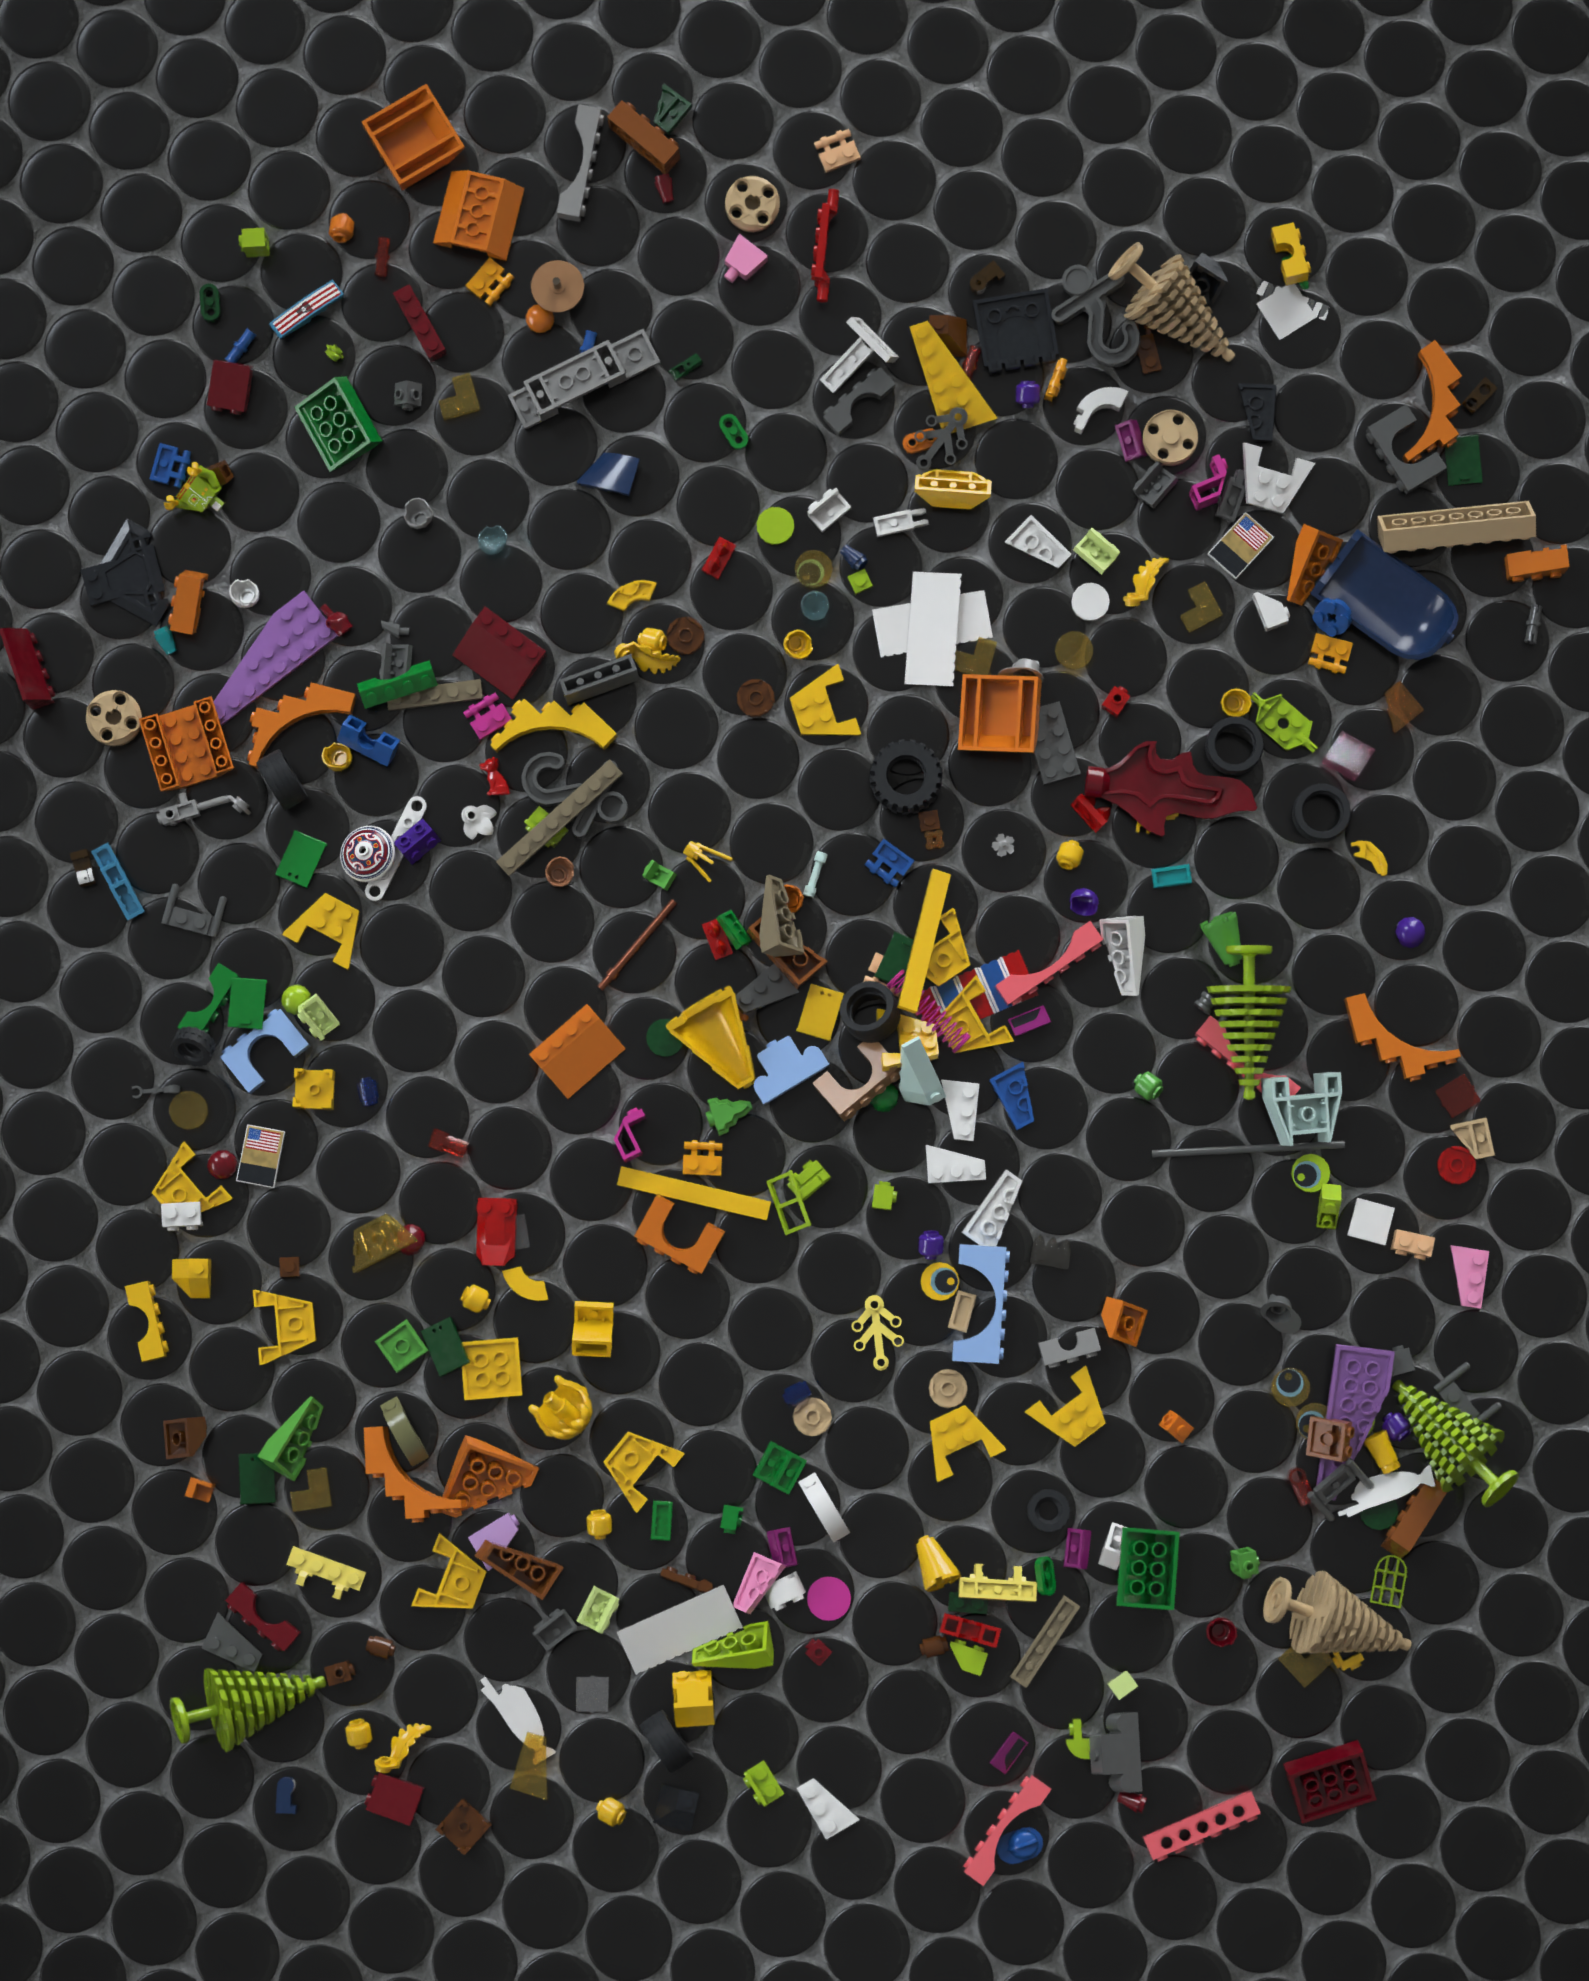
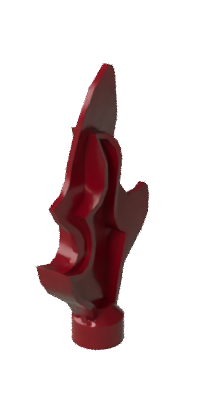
(1161, 787)

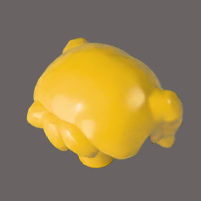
(564, 1411)

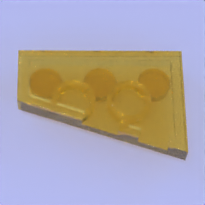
(531, 1768)

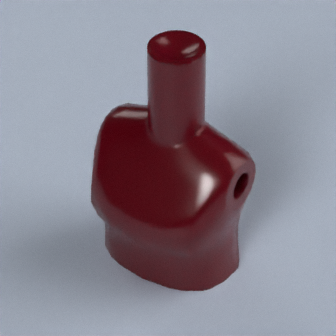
(336, 621)

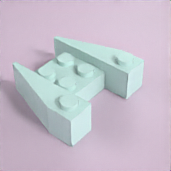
(1303, 1112)

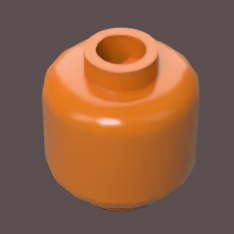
(341, 228)

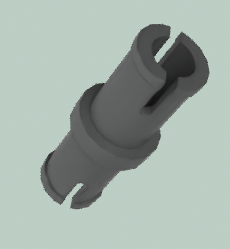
(1533, 624)

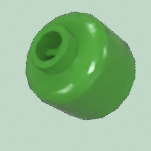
(1148, 1086)

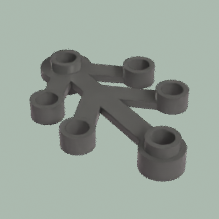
(943, 435)

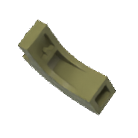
(403, 1431)

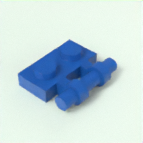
(164, 464)
(893, 858)

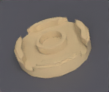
(948, 1388)
(812, 1417)

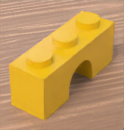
(1287, 239)

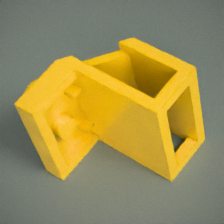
(592, 1329)
(693, 1698)

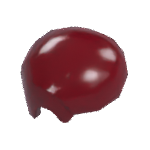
(222, 1164)
(417, 1246)
(1221, 1632)

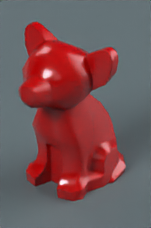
(497, 782)

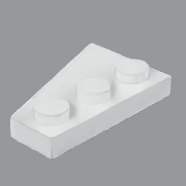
(962, 1107)
(826, 1809)

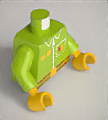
(198, 491)

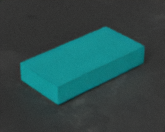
(1171, 876)

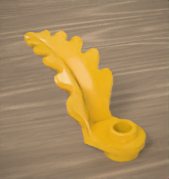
(1144, 581)
(646, 657)
(400, 1747)

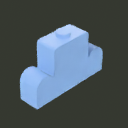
(786, 1068)

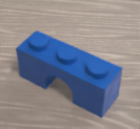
(354, 736)

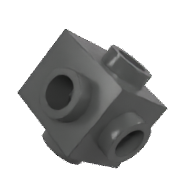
(408, 395)

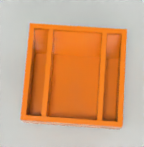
(413, 137)
(999, 713)

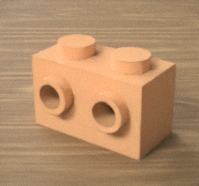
(1412, 1243)

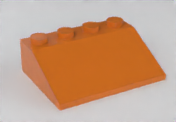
(577, 1051)

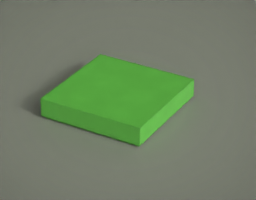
(401, 1346)

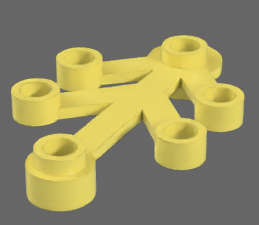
(877, 1329)

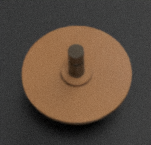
(557, 286)

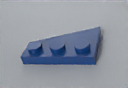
(1014, 1095)

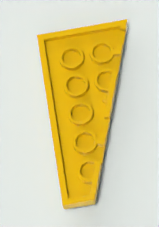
(947, 380)

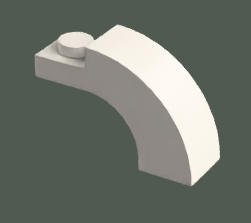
(1099, 399)

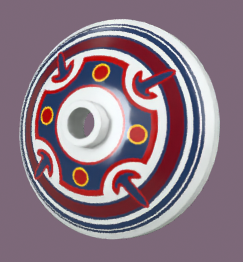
(375, 861)

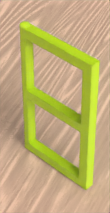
(779, 1206)

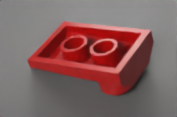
(496, 1230)

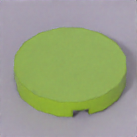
(775, 525)

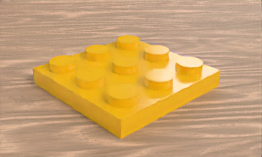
(492, 1369)

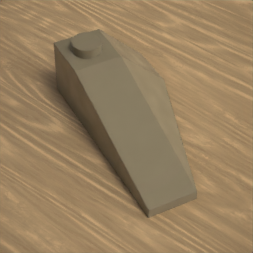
(777, 927)

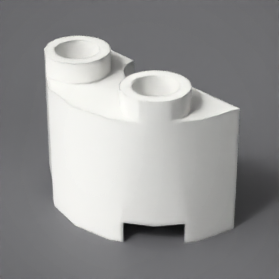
(784, 1590)

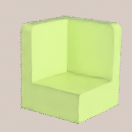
(1122, 1685)

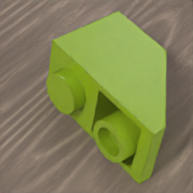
(1329, 1206)
(969, 1658)

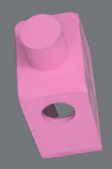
(743, 259)

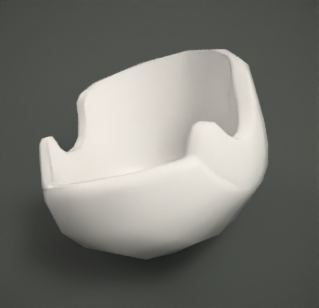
(244, 593)

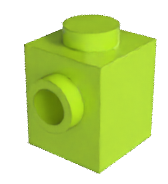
(883, 1196)

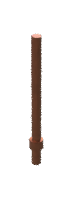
(613, 972)

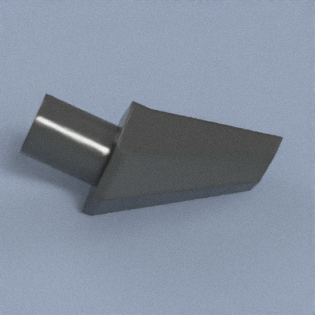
(394, 629)

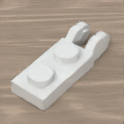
(898, 522)

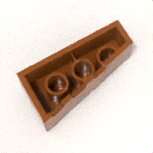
(795, 967)
(1413, 1519)
(524, 1569)

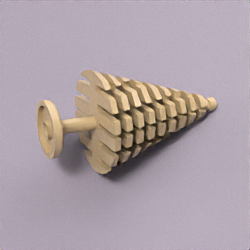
(1171, 299)
(1330, 1618)

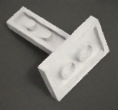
(857, 354)

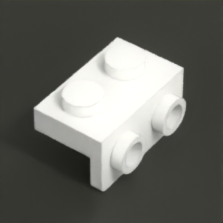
(828, 509)
(181, 1215)

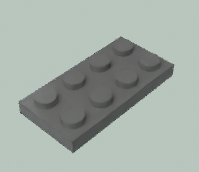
(1054, 747)

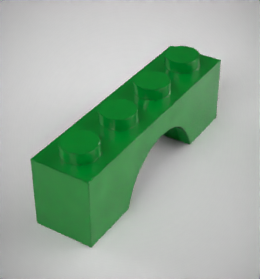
(414, 680)
(221, 984)

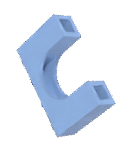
(238, 1056)

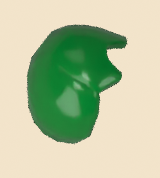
(887, 1100)

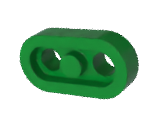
(733, 432)
(1045, 1576)

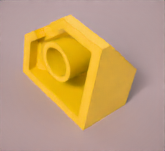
(193, 1276)

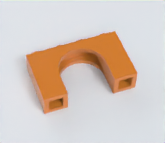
(652, 1233)

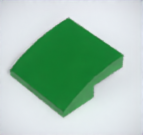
(779, 1467)

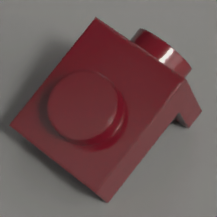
(817, 1651)

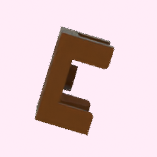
(464, 1826)

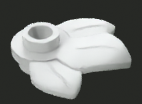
(481, 821)

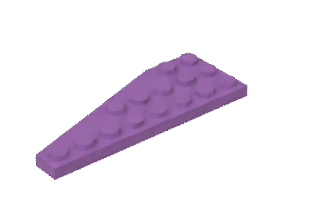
(282, 646)
(1356, 1394)

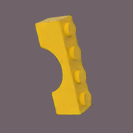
(152, 1345)

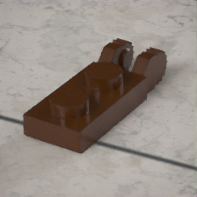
(1148, 353)
(687, 1580)

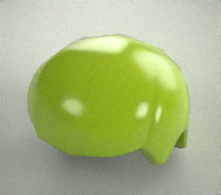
(293, 997)

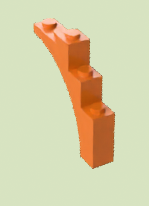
(1442, 376)
(270, 724)
(1412, 1059)
(382, 1460)

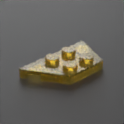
(379, 1240)

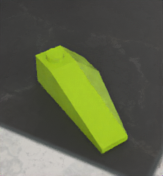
(745, 1649)

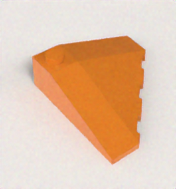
(485, 1473)

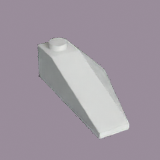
(1125, 945)

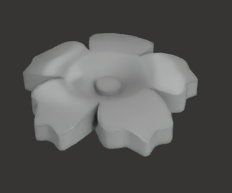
(1003, 845)

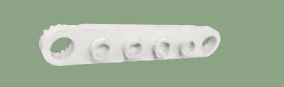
(407, 820)

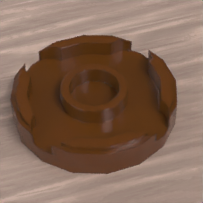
(685, 635)
(755, 698)

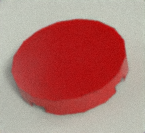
(1456, 1165)

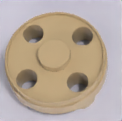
(752, 203)
(1170, 437)
(113, 718)

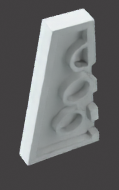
(989, 1220)

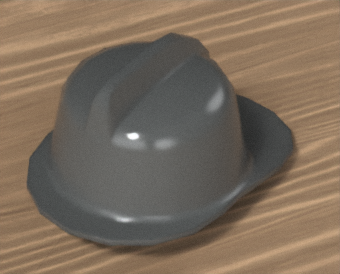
(1280, 1314)

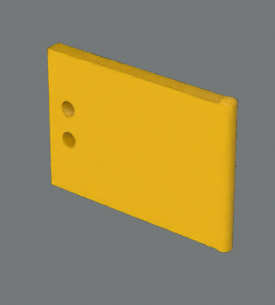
(820, 1012)

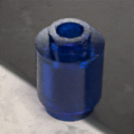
(368, 1091)
(796, 1393)

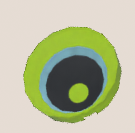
(1310, 1172)

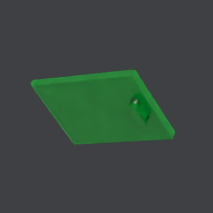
(301, 859)
(247, 1003)

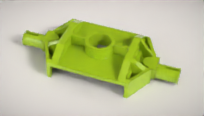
(1298, 725)

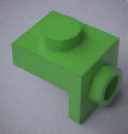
(659, 875)

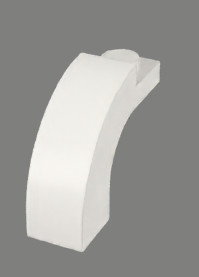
(824, 1507)

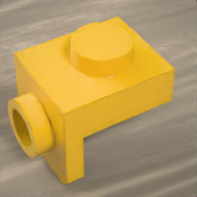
(1352, 1662)

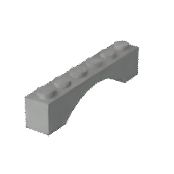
(572, 199)

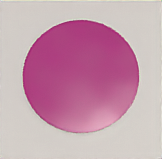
(828, 1598)

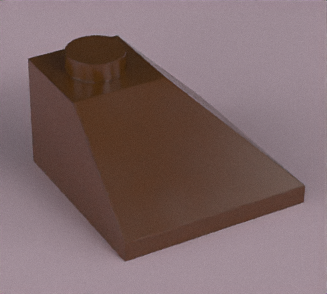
(952, 332)
(184, 1436)

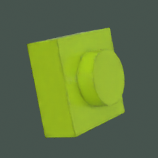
(860, 581)

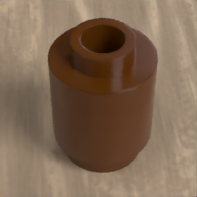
(934, 1646)
(380, 1647)

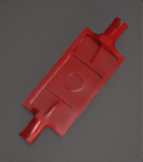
(824, 216)

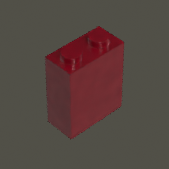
(230, 386)
(394, 1798)

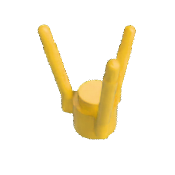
(694, 851)

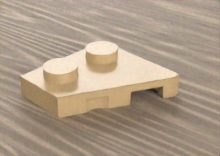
(1475, 1137)

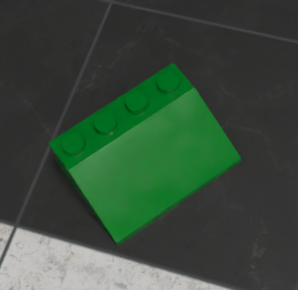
(338, 423)
(1147, 1568)

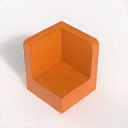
(199, 1489)

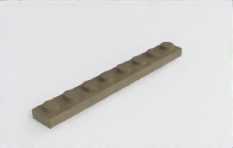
(559, 818)

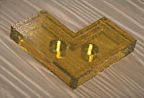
(464, 402)
(1205, 610)
(979, 662)
(317, 1495)
(1304, 1669)

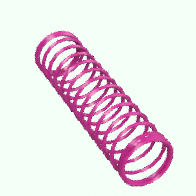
(966, 1036)

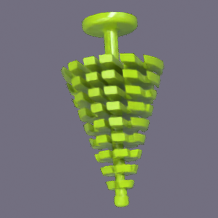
(1249, 1013)
(1455, 1442)
(242, 1703)

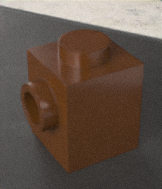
(339, 1673)

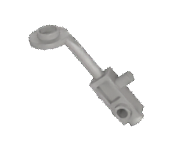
(190, 809)

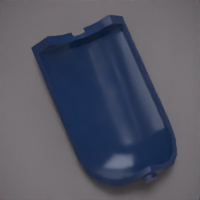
(1389, 599)

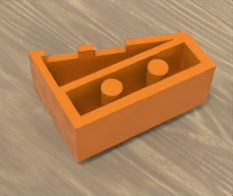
(1537, 564)
(187, 601)

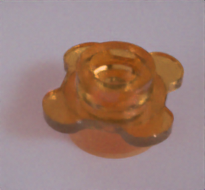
(934, 844)

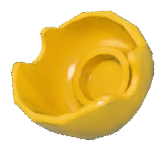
(798, 644)
(1236, 702)
(337, 756)

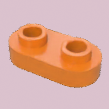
(919, 446)

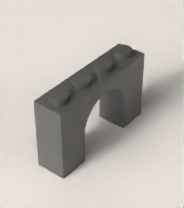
(1407, 475)

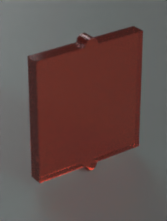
(1458, 1095)

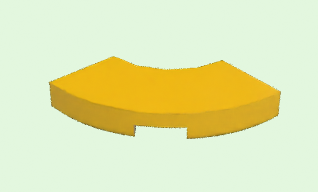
(632, 592)
(525, 1286)

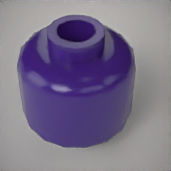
(1027, 394)
(931, 1244)
(1396, 1426)

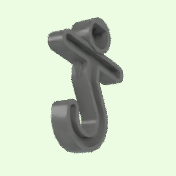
(1091, 298)
(610, 805)

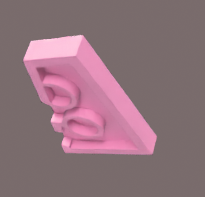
(1470, 1272)
(756, 1582)

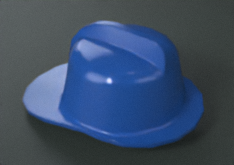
(1019, 1845)

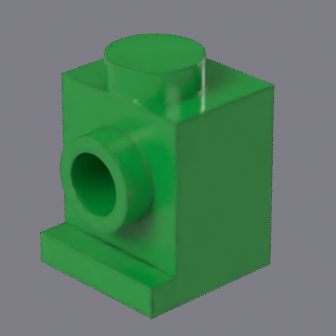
(731, 1518)

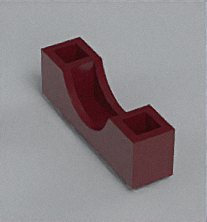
(420, 323)
(244, 1601)

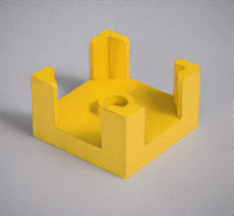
(314, 1089)

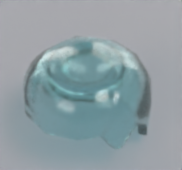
(492, 539)
(814, 605)

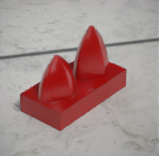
(719, 557)
(1093, 817)
(717, 939)

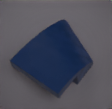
(611, 473)

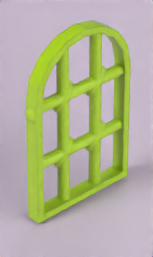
(1383, 1587)

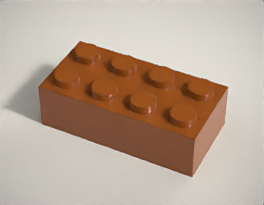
(644, 137)

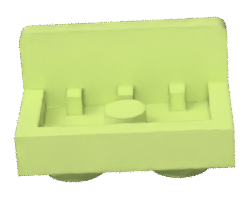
(1097, 551)
(317, 1016)
(598, 1610)

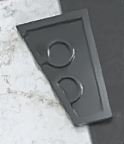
(764, 990)
(231, 1644)

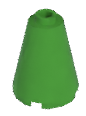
(1223, 932)

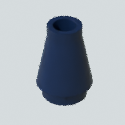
(854, 558)

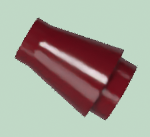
(664, 186)
(1132, 1800)

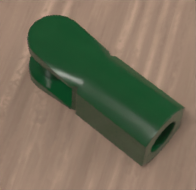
(688, 366)

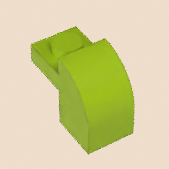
(1078, 1746)

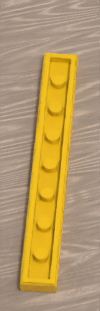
(924, 941)
(694, 1193)

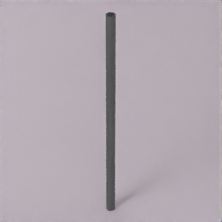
(1247, 1149)

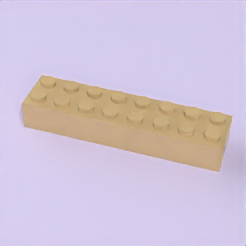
(1456, 526)

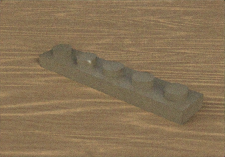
(439, 695)
(1045, 1641)

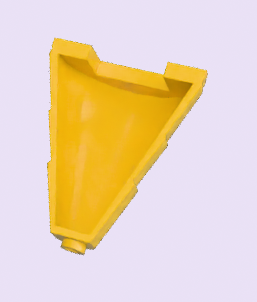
(717, 1036)

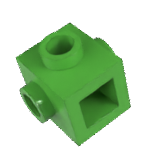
(1244, 1562)

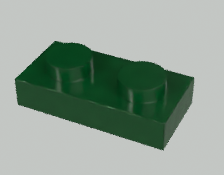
(966, 1604)

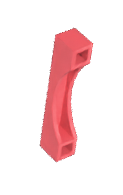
(1015, 986)
(1211, 1035)
(1030, 1796)

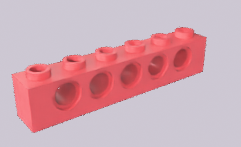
(1250, 1812)

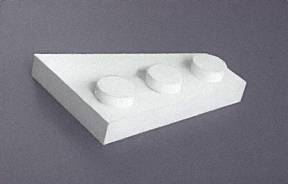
(1038, 542)
(952, 1167)

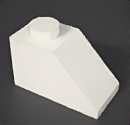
(1270, 611)
(1111, 1550)

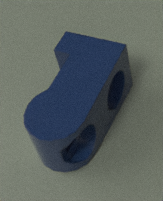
(284, 1796)

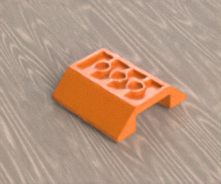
(479, 213)
(187, 745)

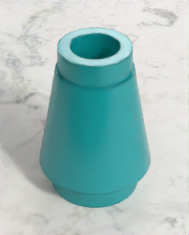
(165, 639)

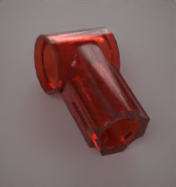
(444, 1142)
(1300, 1487)

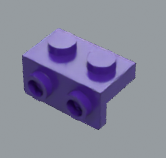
(417, 841)

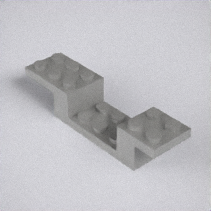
(582, 374)

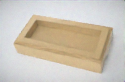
(962, 1311)

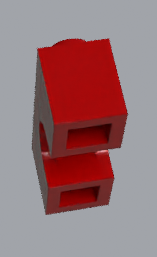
(970, 1630)

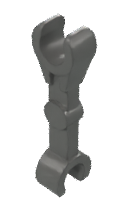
(171, 1089)

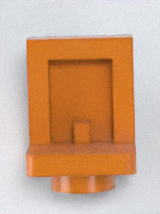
(1176, 1426)

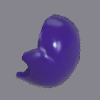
(1084, 902)
(1410, 932)

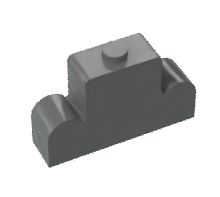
(1118, 1752)

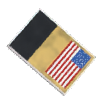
(1240, 545)
(260, 1156)

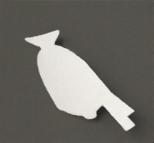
(1387, 1488)
(516, 1710)

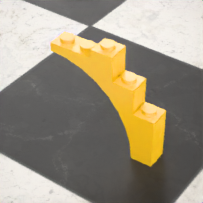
(554, 717)

